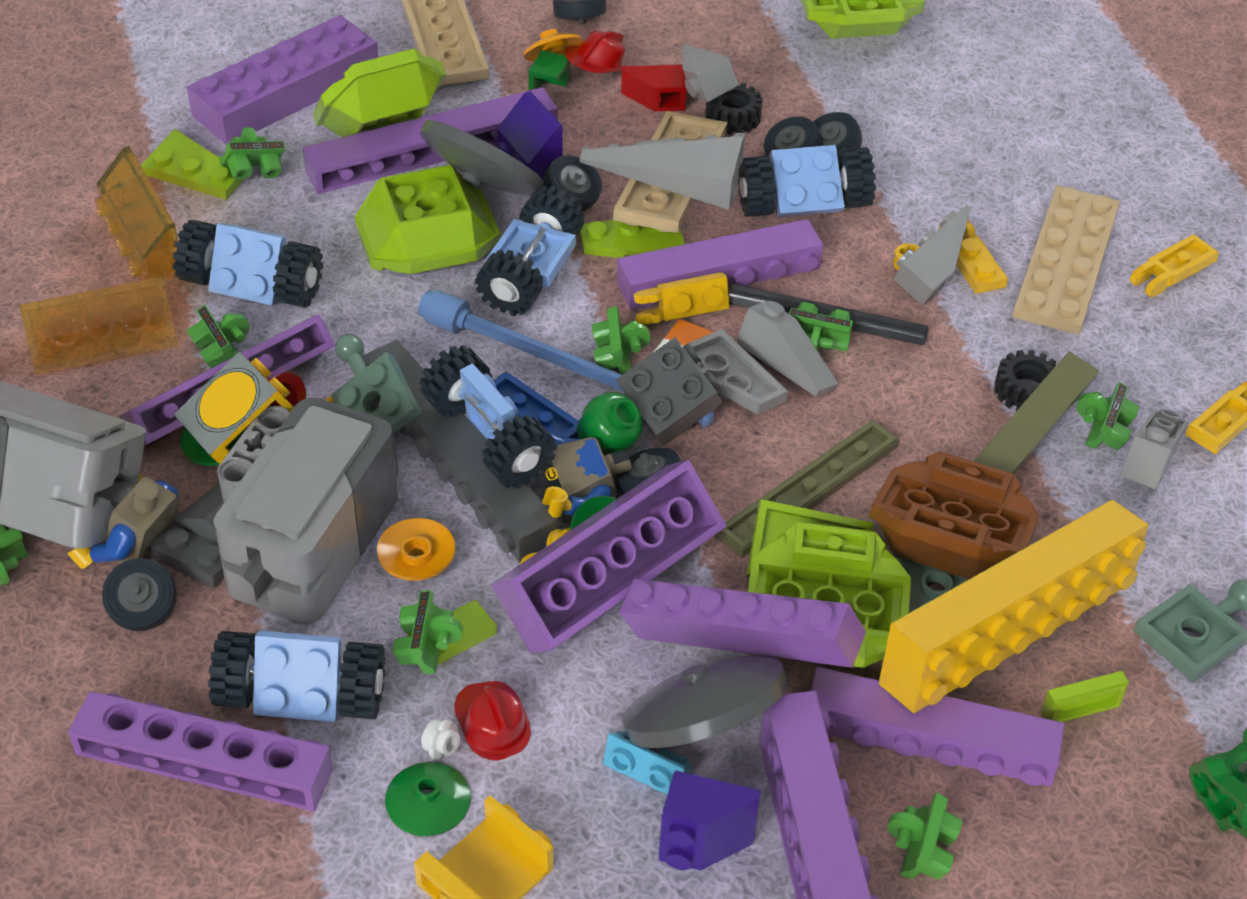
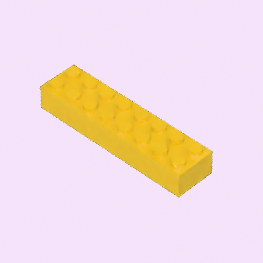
(1011, 605)

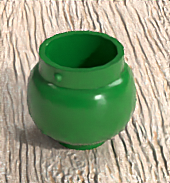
(612, 421)

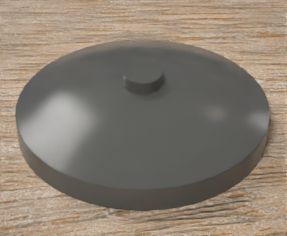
(480, 160)
(705, 701)

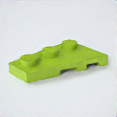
(190, 166)
(619, 239)
(776, 518)

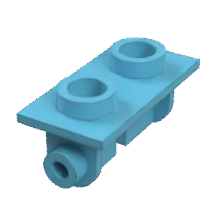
(642, 763)

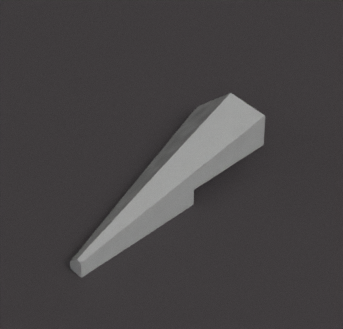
(694, 168)

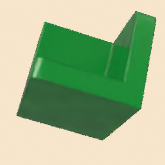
(549, 68)

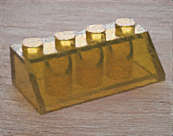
(137, 218)
(98, 325)

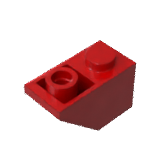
(655, 86)

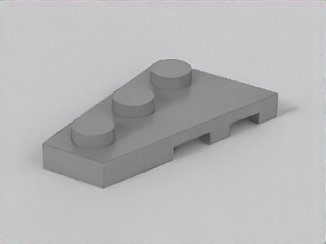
(738, 373)

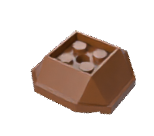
(954, 514)

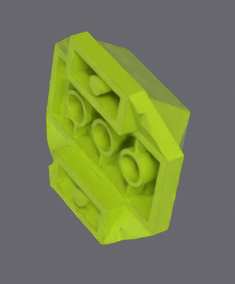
(861, 17)
(380, 93)
(425, 222)
(839, 568)

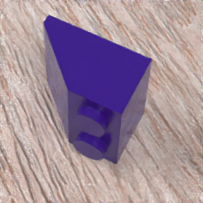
(531, 134)
(706, 821)

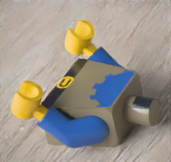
(580, 474)
(134, 524)

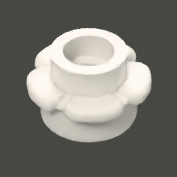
(440, 738)

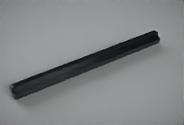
(862, 321)

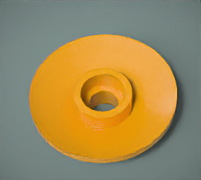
(551, 42)
(416, 537)

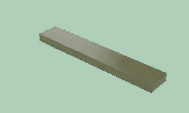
(1038, 414)
(815, 481)

